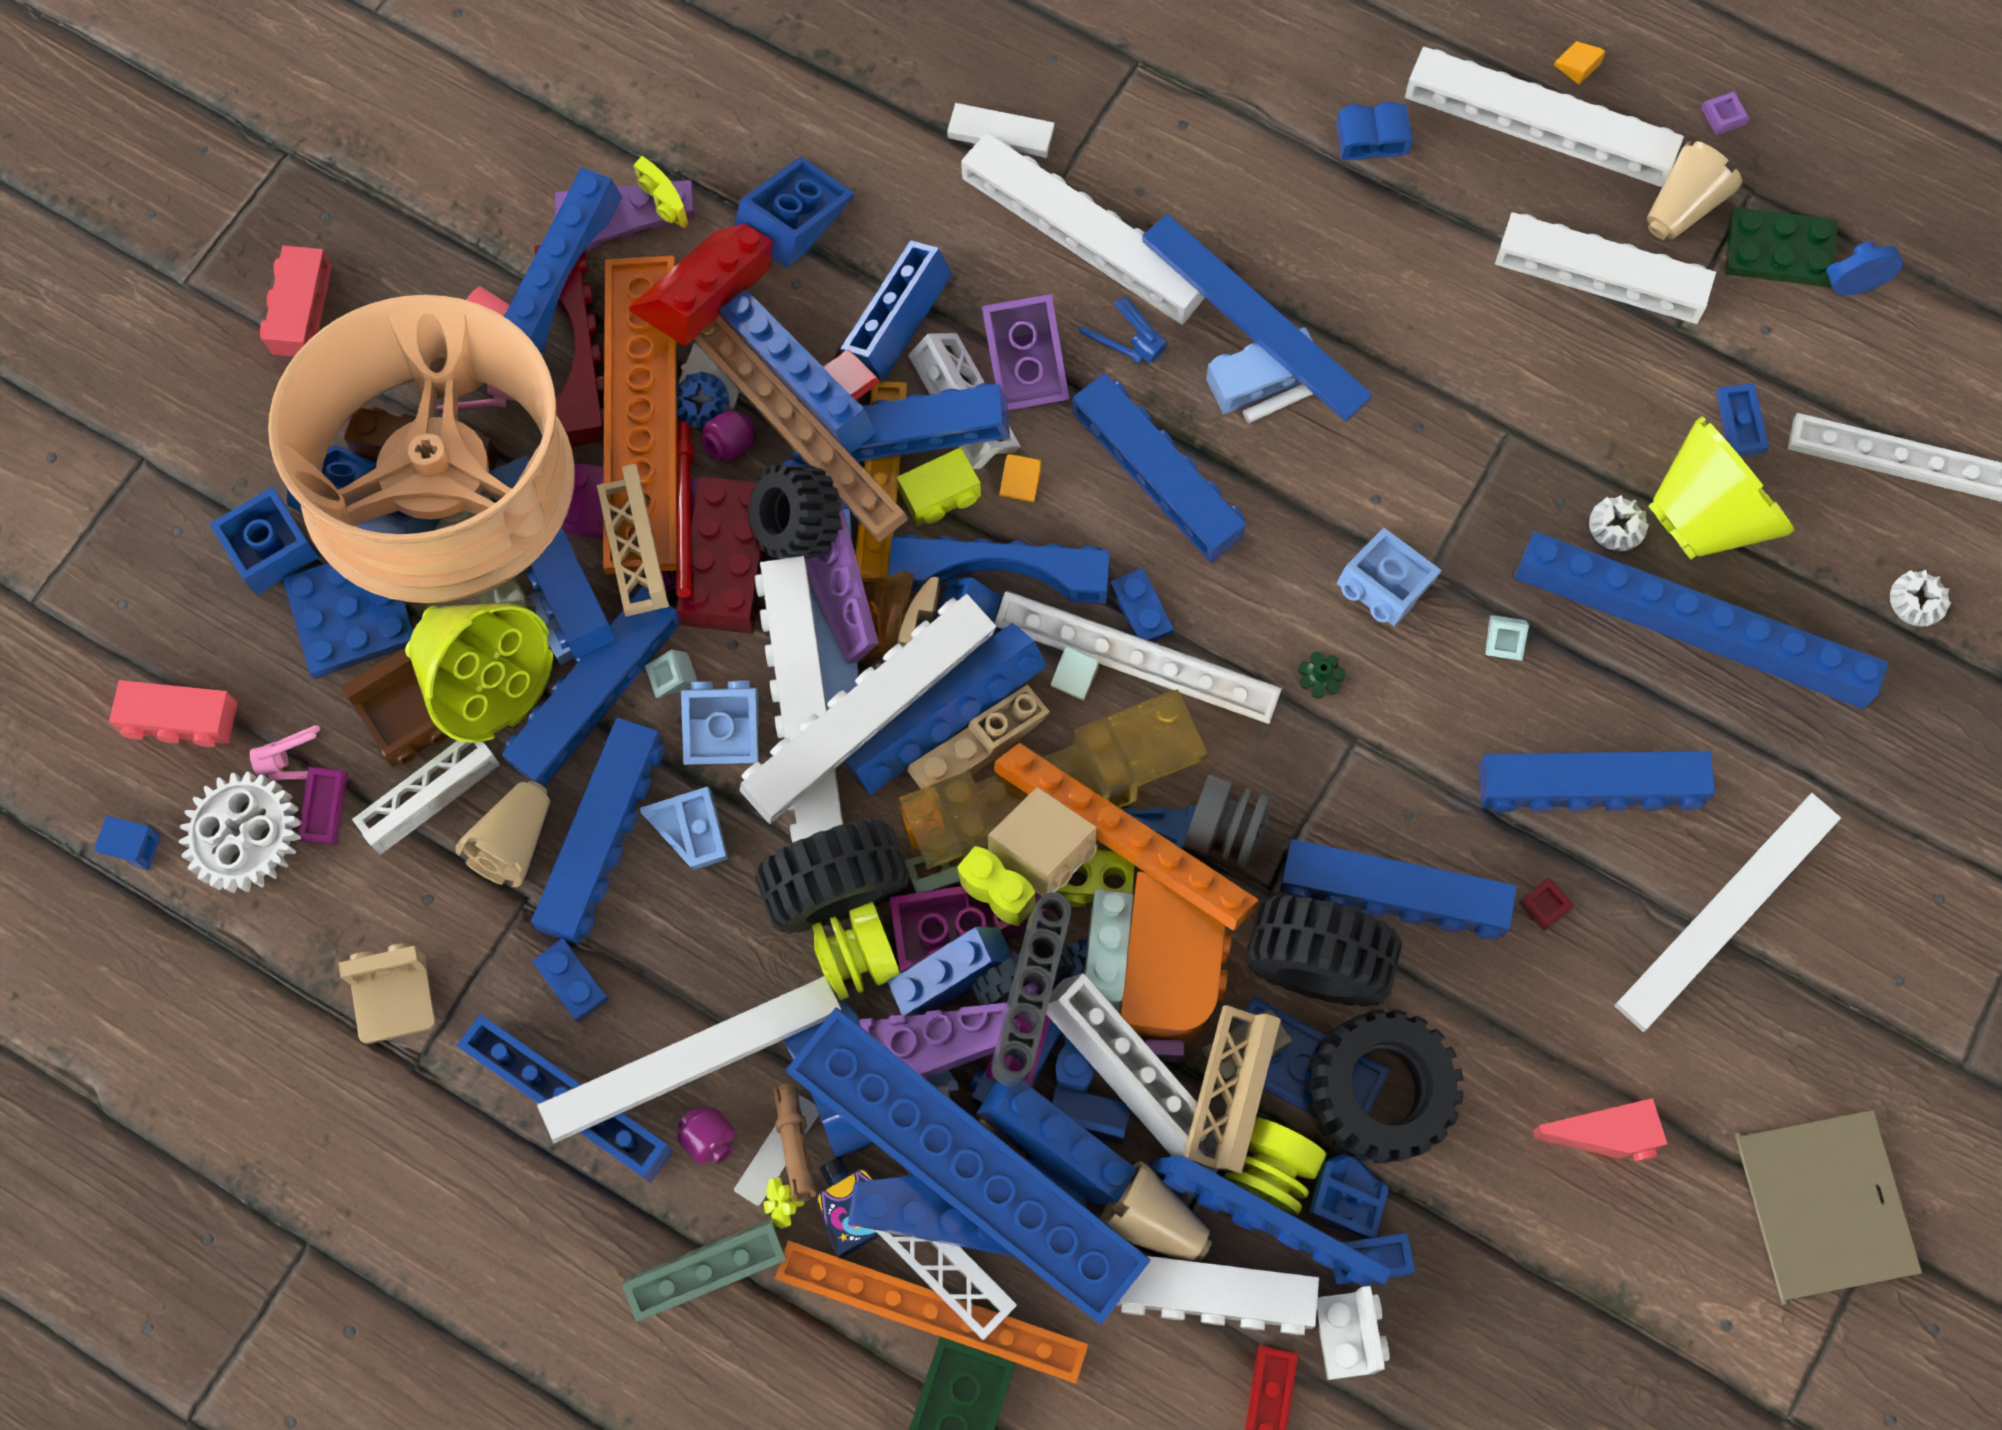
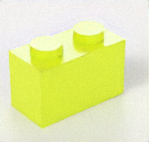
(939, 487)

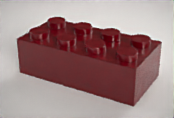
(722, 559)

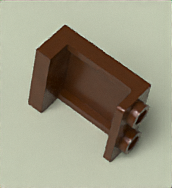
(394, 709)

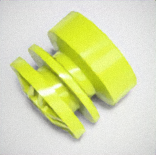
(855, 951)
(1275, 1163)

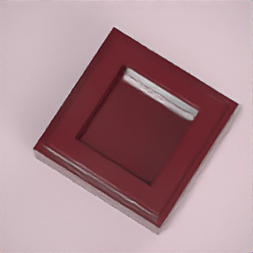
(1546, 904)

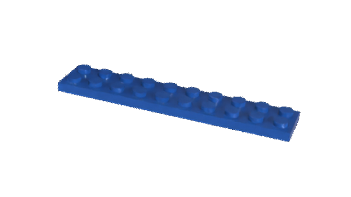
(968, 1165)

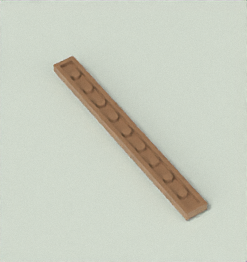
(800, 428)

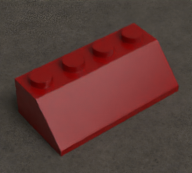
(705, 281)

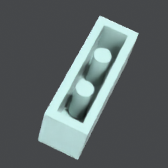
(1109, 943)

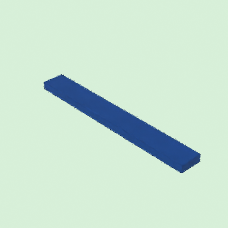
(1257, 318)

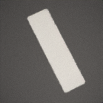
(770, 1160)

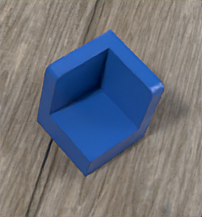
(128, 842)

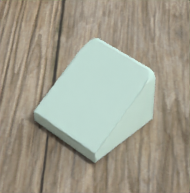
(1506, 637)
(670, 673)
(1075, 673)

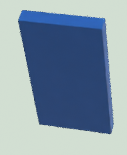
(1289, 1068)

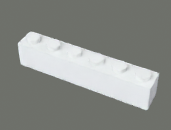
(1605, 268)
(1127, 1064)
(1223, 1294)

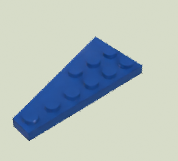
(916, 1211)
(1253, 1212)

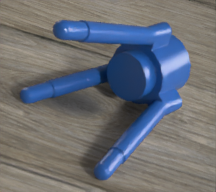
(1146, 342)

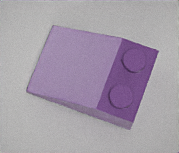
(1026, 351)

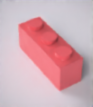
(296, 299)
(173, 713)

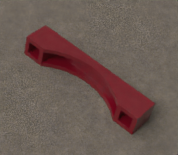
(580, 402)

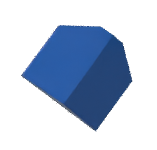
(1349, 1197)

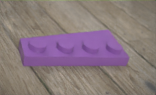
(636, 212)
(842, 595)
(940, 1038)

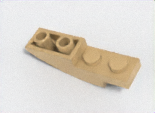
(983, 740)

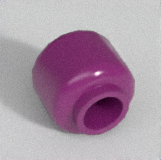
(728, 436)
(706, 1135)

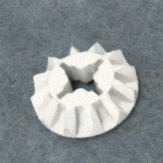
(1613, 536)
(1908, 606)

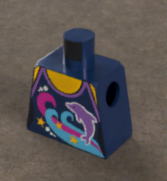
(835, 1208)

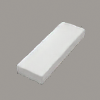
(1022, 133)

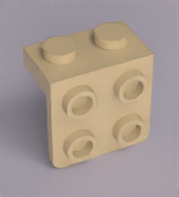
(390, 992)

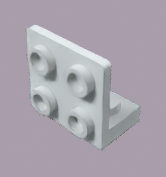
(1351, 1334)

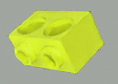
(1096, 870)

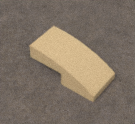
(921, 609)

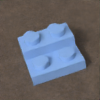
(1387, 577)
(720, 723)

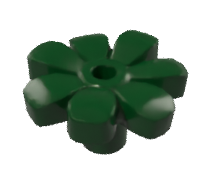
(1321, 675)

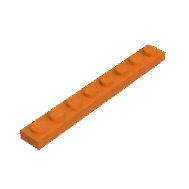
(1132, 838)
(928, 1312)

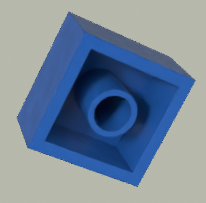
(264, 541)

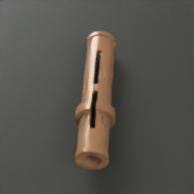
(792, 1130)

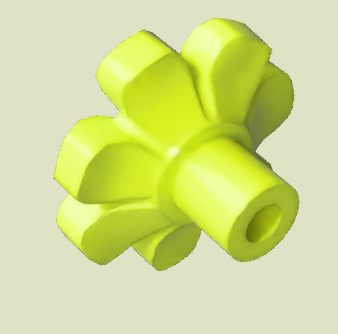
(780, 1203)

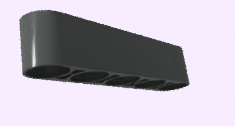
(1026, 1006)

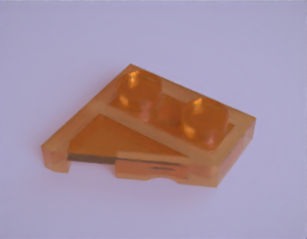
(888, 607)

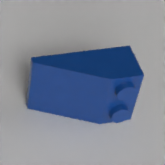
(794, 208)

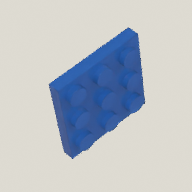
(342, 621)

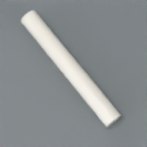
(1276, 403)

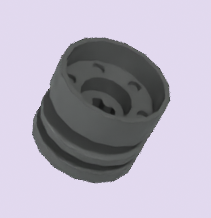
(1227, 821)

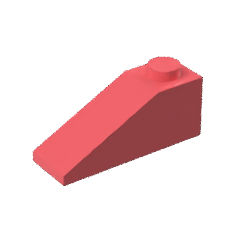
(1612, 1132)

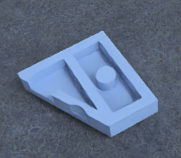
(690, 827)

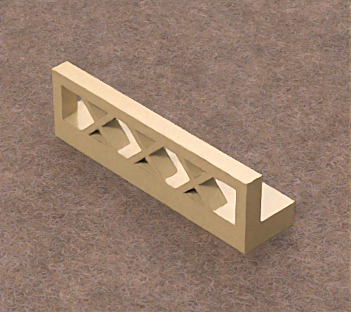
(642, 535)
(1244, 1094)

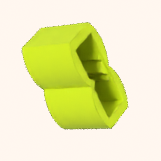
(1005, 890)

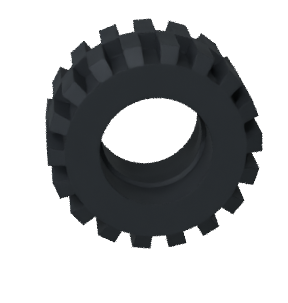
(794, 511)

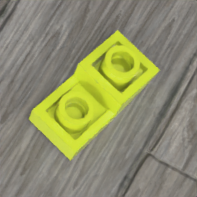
(666, 197)

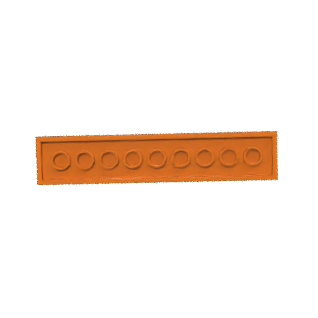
(640, 406)

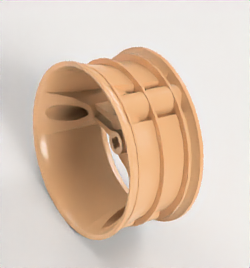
(430, 463)

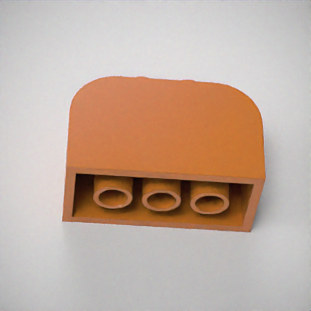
(1172, 964)

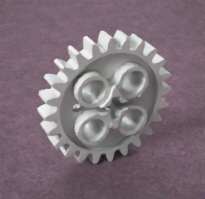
(224, 809)

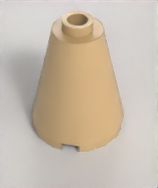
(1692, 190)
(506, 836)
(1156, 1218)

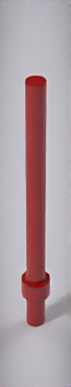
(685, 457)

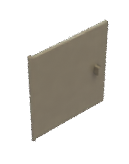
(1823, 1205)

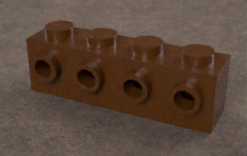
(373, 426)

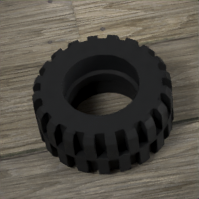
(831, 875)
(1324, 951)
(1433, 1080)

